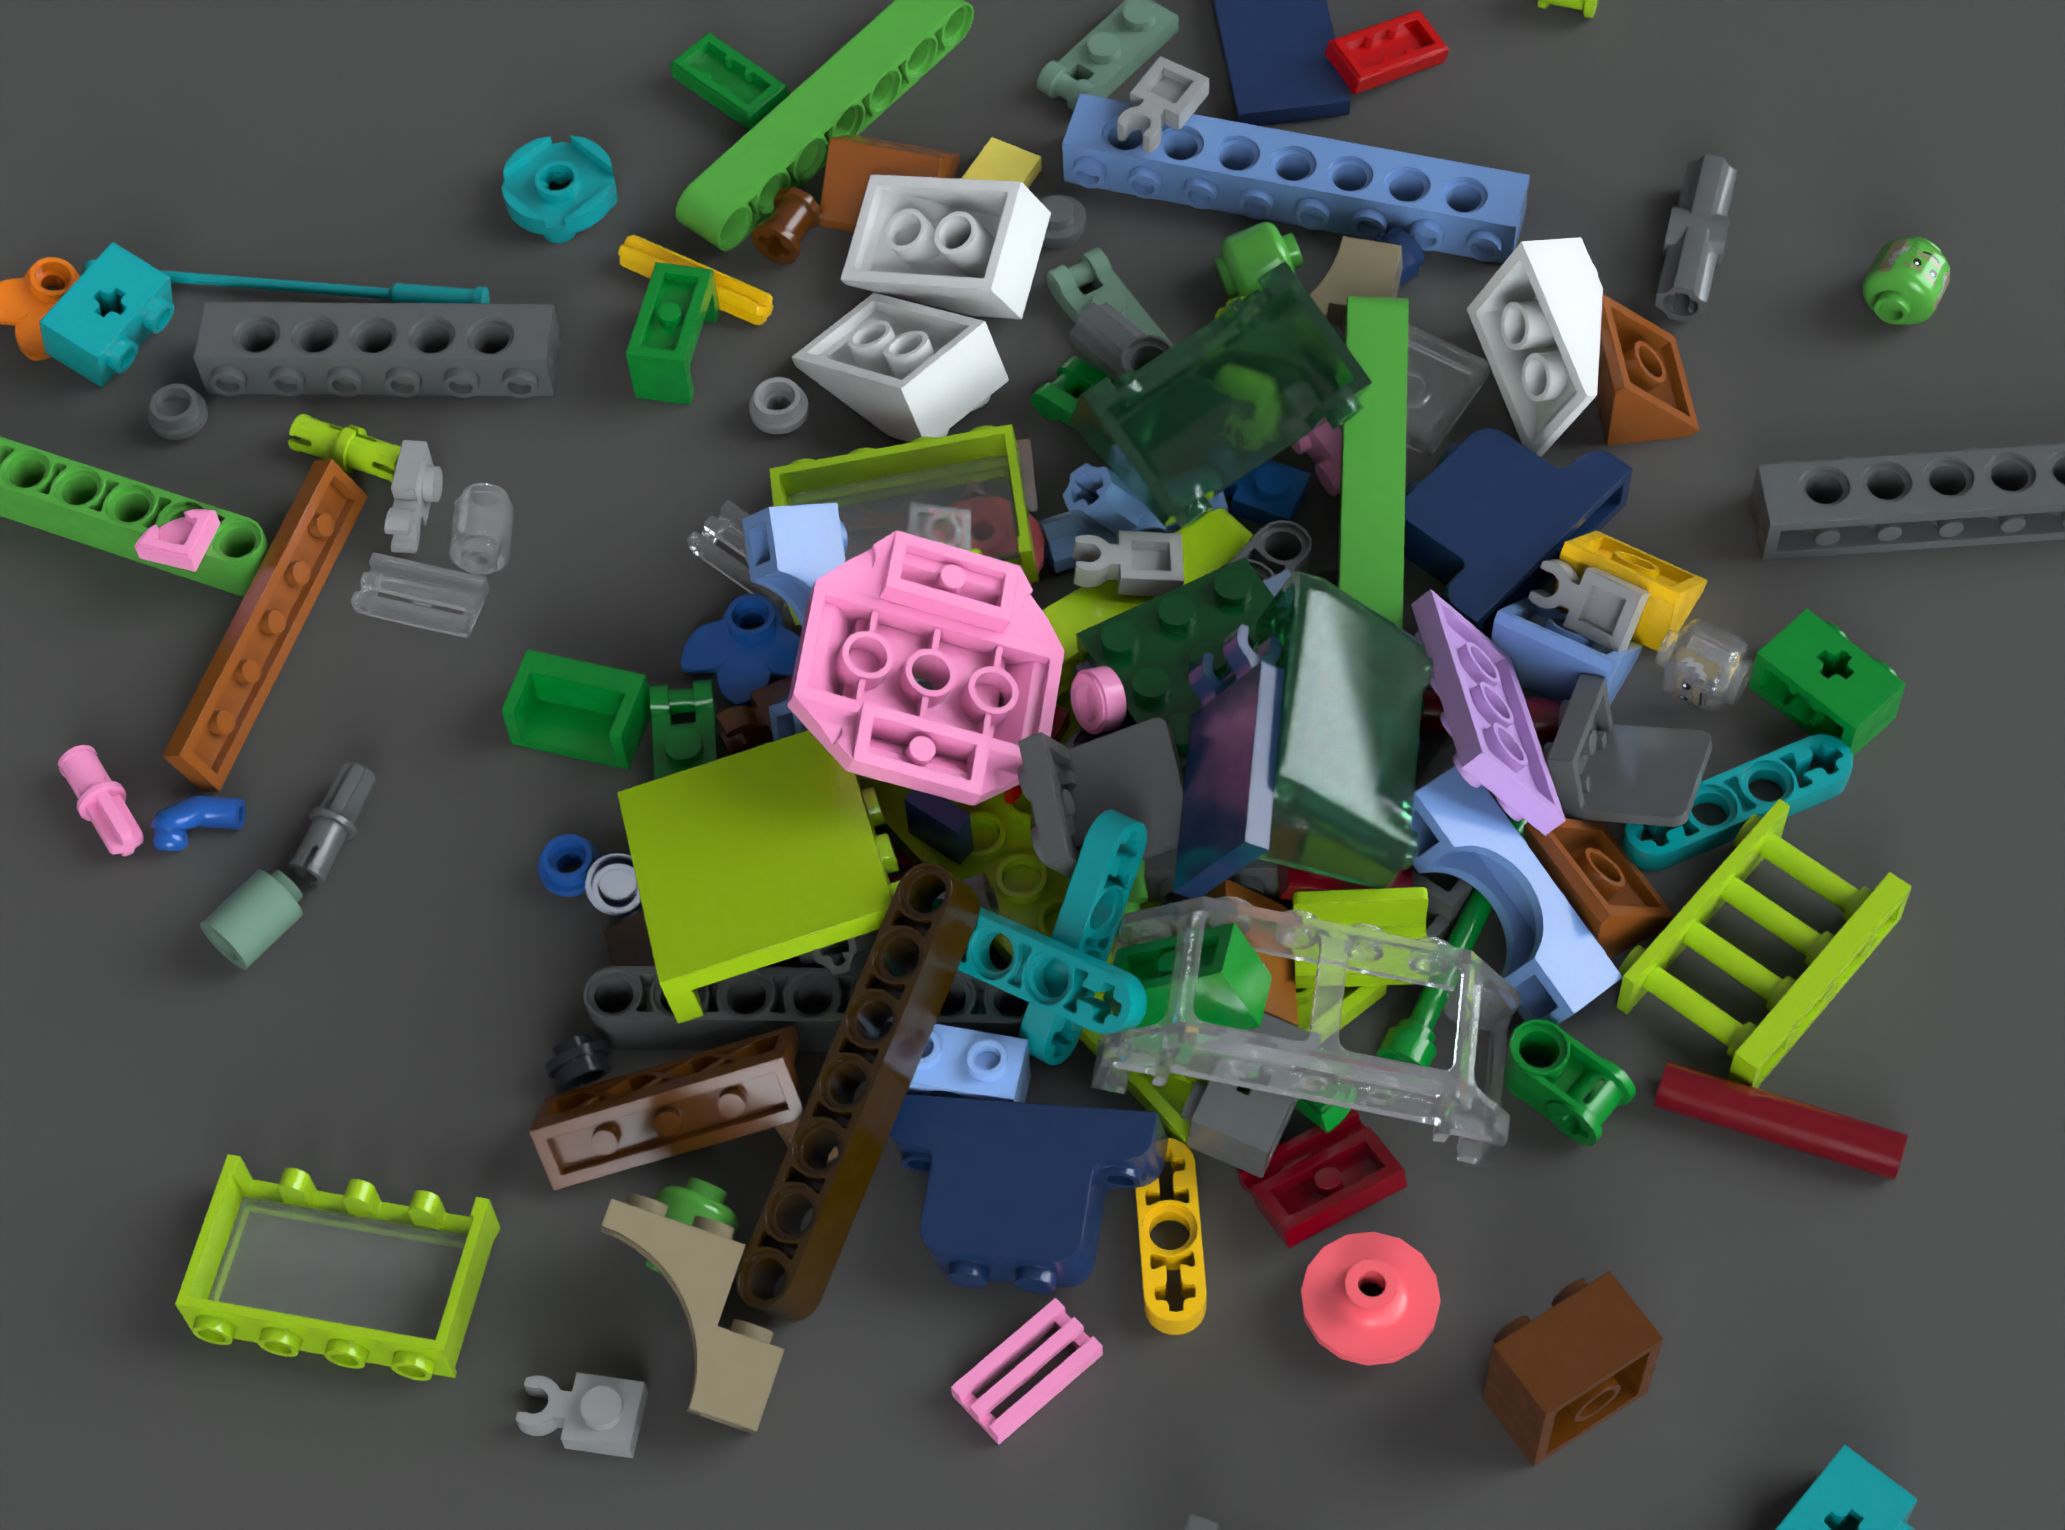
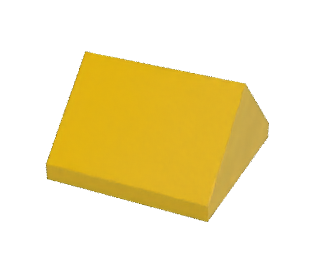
(1671, 587)

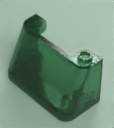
(1223, 400)
(1344, 734)

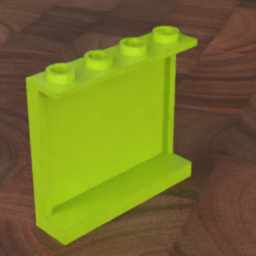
(754, 863)

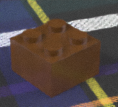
(1570, 1366)

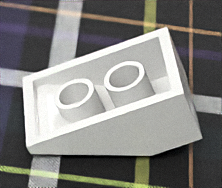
(948, 243)
(1542, 336)
(905, 365)

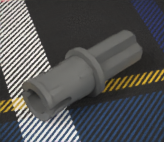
(333, 823)

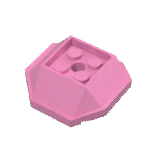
(936, 617)

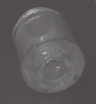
(482, 529)

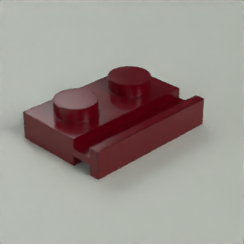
(1324, 1179)

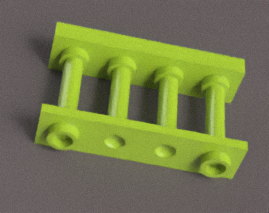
(1790, 1002)

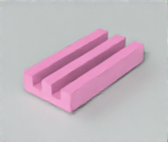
(1008, 1352)

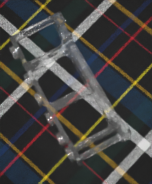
(1319, 1065)

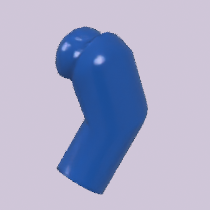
(195, 812)

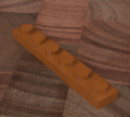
(265, 627)

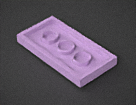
(1486, 715)

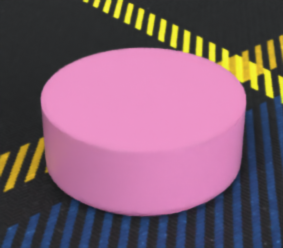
(1098, 699)

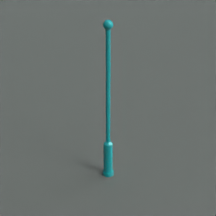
(396, 294)

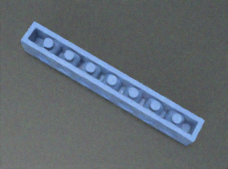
(1301, 180)

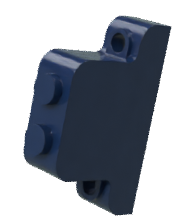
(1501, 512)
(1021, 1183)

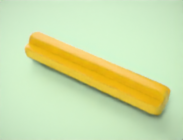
(733, 295)

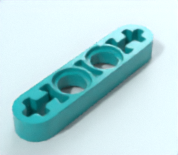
(1732, 794)
(1087, 923)
(1026, 975)

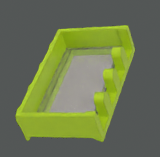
(957, 471)
(336, 1272)

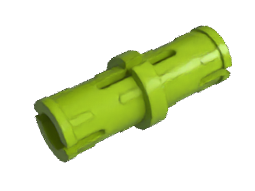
(346, 446)

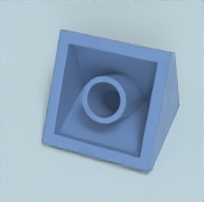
(1553, 657)

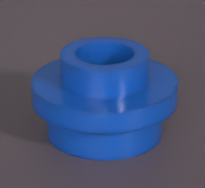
(558, 854)

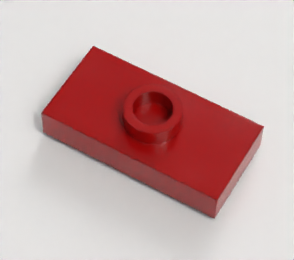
(1386, 51)

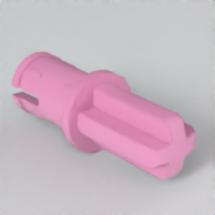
(101, 800)

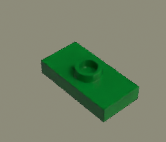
(728, 80)

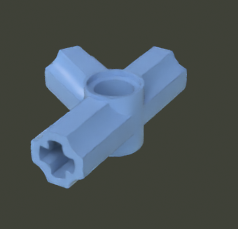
(1099, 507)

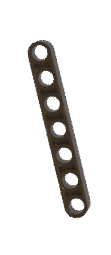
(860, 1125)

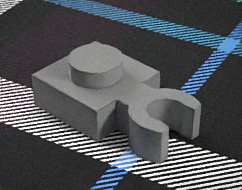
(1162, 97)
(413, 488)
(1139, 562)
(1598, 604)
(595, 1416)

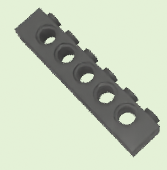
(378, 349)
(1909, 501)

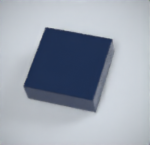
(939, 824)

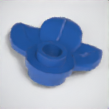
(740, 656)

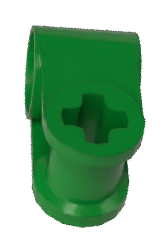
(1572, 1083)

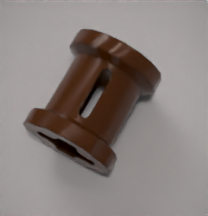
(787, 225)

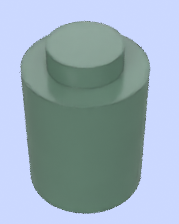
(253, 917)

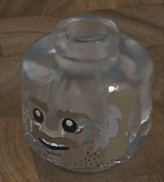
(1705, 665)

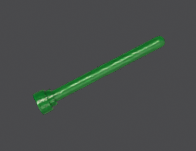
(1413, 1037)

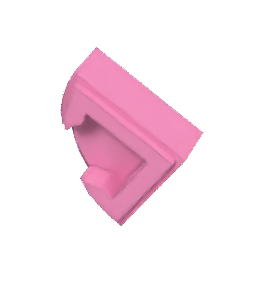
(180, 541)

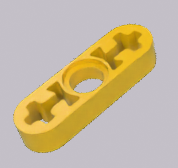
(1188, 1214)

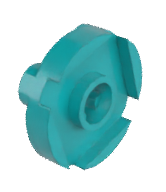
(563, 211)

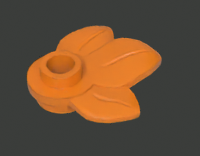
(27, 301)

